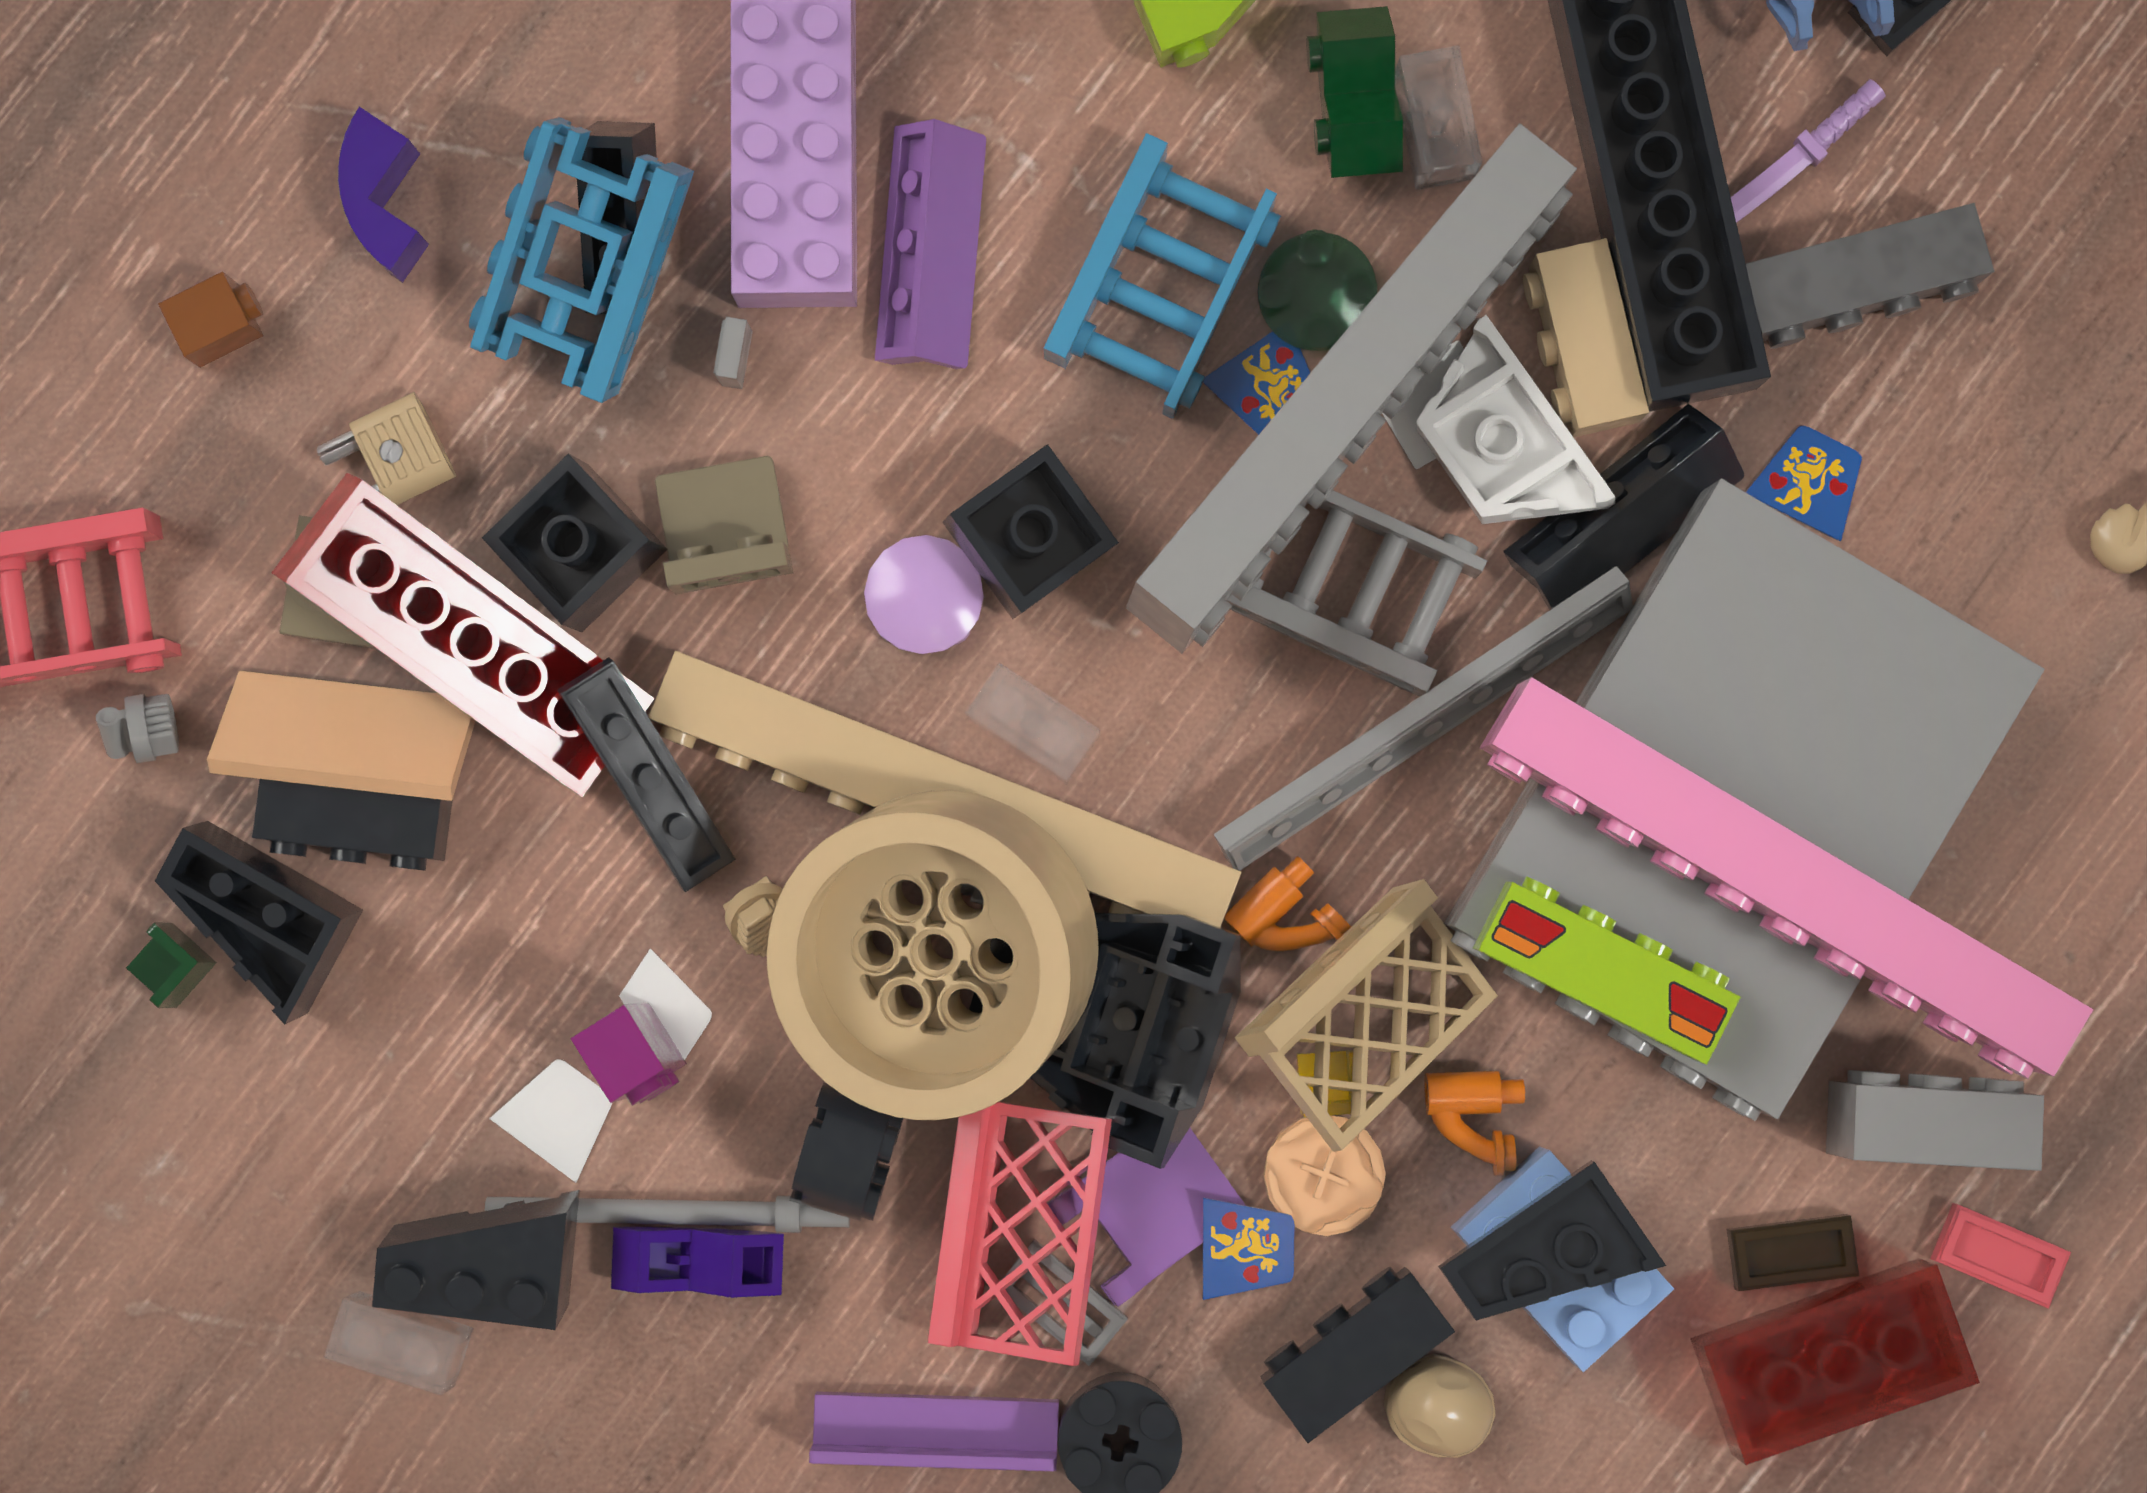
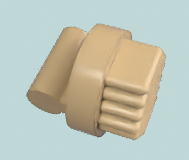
(750, 915)

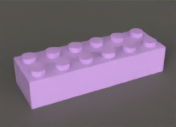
(793, 153)

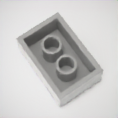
(1935, 1121)

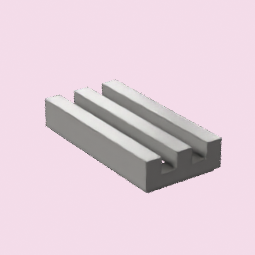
(1101, 1335)

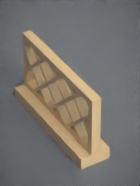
(1330, 980)

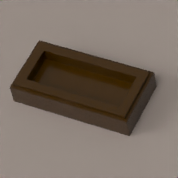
(1792, 1252)

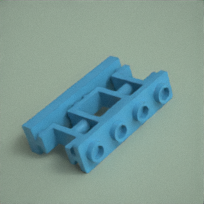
(530, 241)

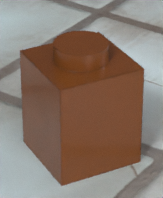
(213, 318)

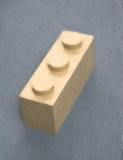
(1585, 338)

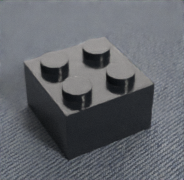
(1030, 531)
(574, 543)

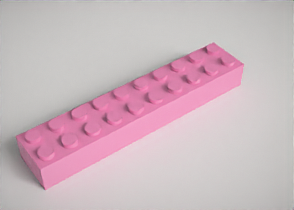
(1785, 878)

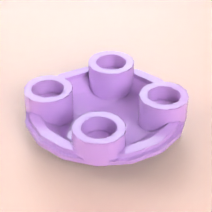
(923, 594)

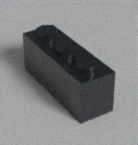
(351, 823)
(1355, 1352)

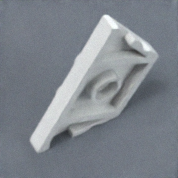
(1505, 438)

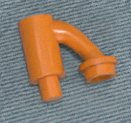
(1269, 900)
(1474, 1092)

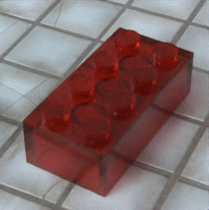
(1834, 1360)

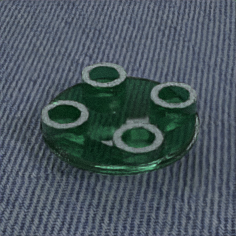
(1315, 289)

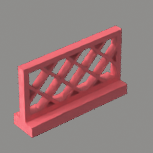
(969, 1227)

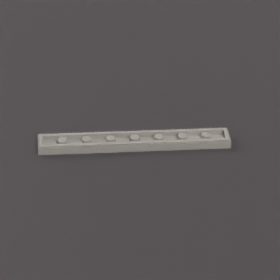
(1425, 719)

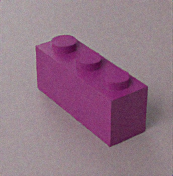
(630, 1054)

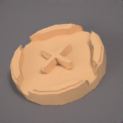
(1323, 1187)

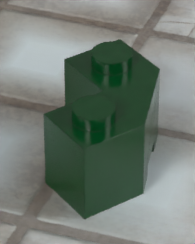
(1357, 92)

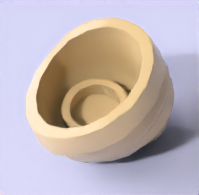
(1440, 1407)

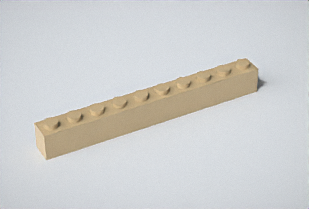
(876, 767)

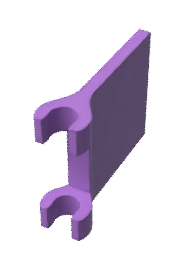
(1152, 1211)

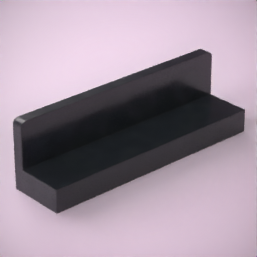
(1652, 494)

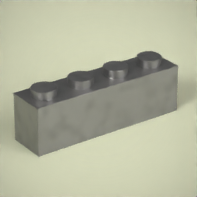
(1869, 273)

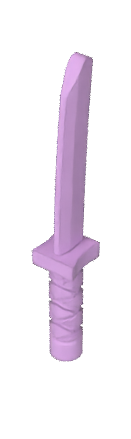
(1808, 149)

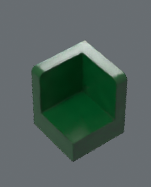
(170, 965)

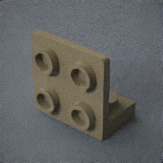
(723, 525)

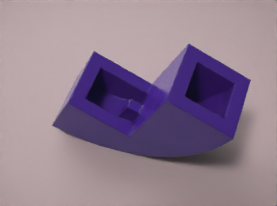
(369, 171)
(697, 1260)

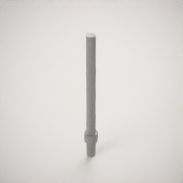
(783, 1214)

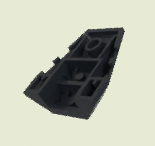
(1147, 1030)

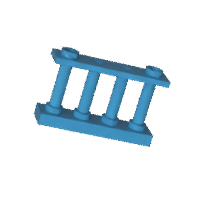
(1128, 230)

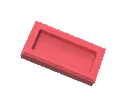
(2000, 1255)

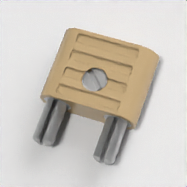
(397, 448)

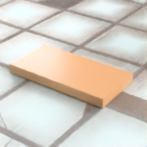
(341, 736)

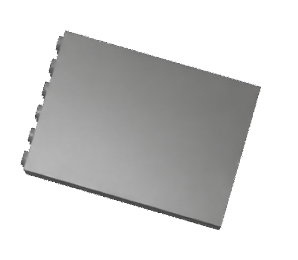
(1806, 699)

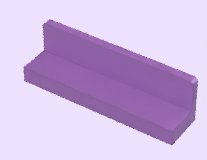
(930, 244)
(935, 1431)

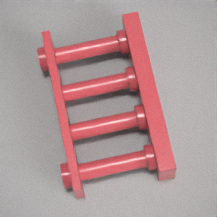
(66, 548)

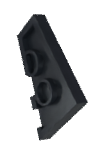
(1552, 1246)

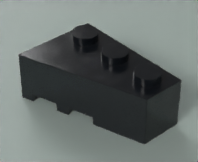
(260, 913)
(483, 1265)

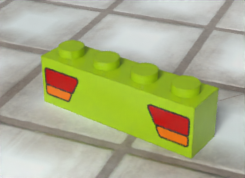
(1607, 971)

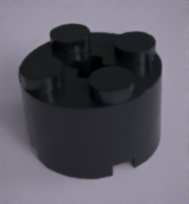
(842, 1157)
(1098, 1410)

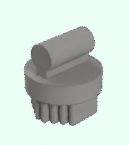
(143, 727)

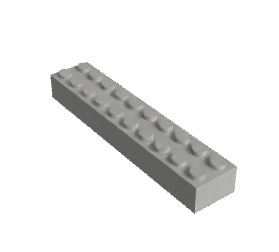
(1343, 398)

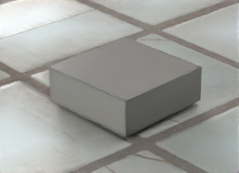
(733, 352)

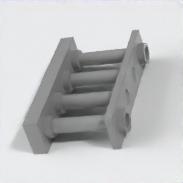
(1351, 637)

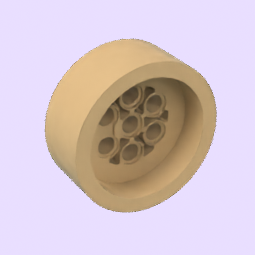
(846, 998)

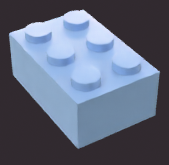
(1582, 1320)

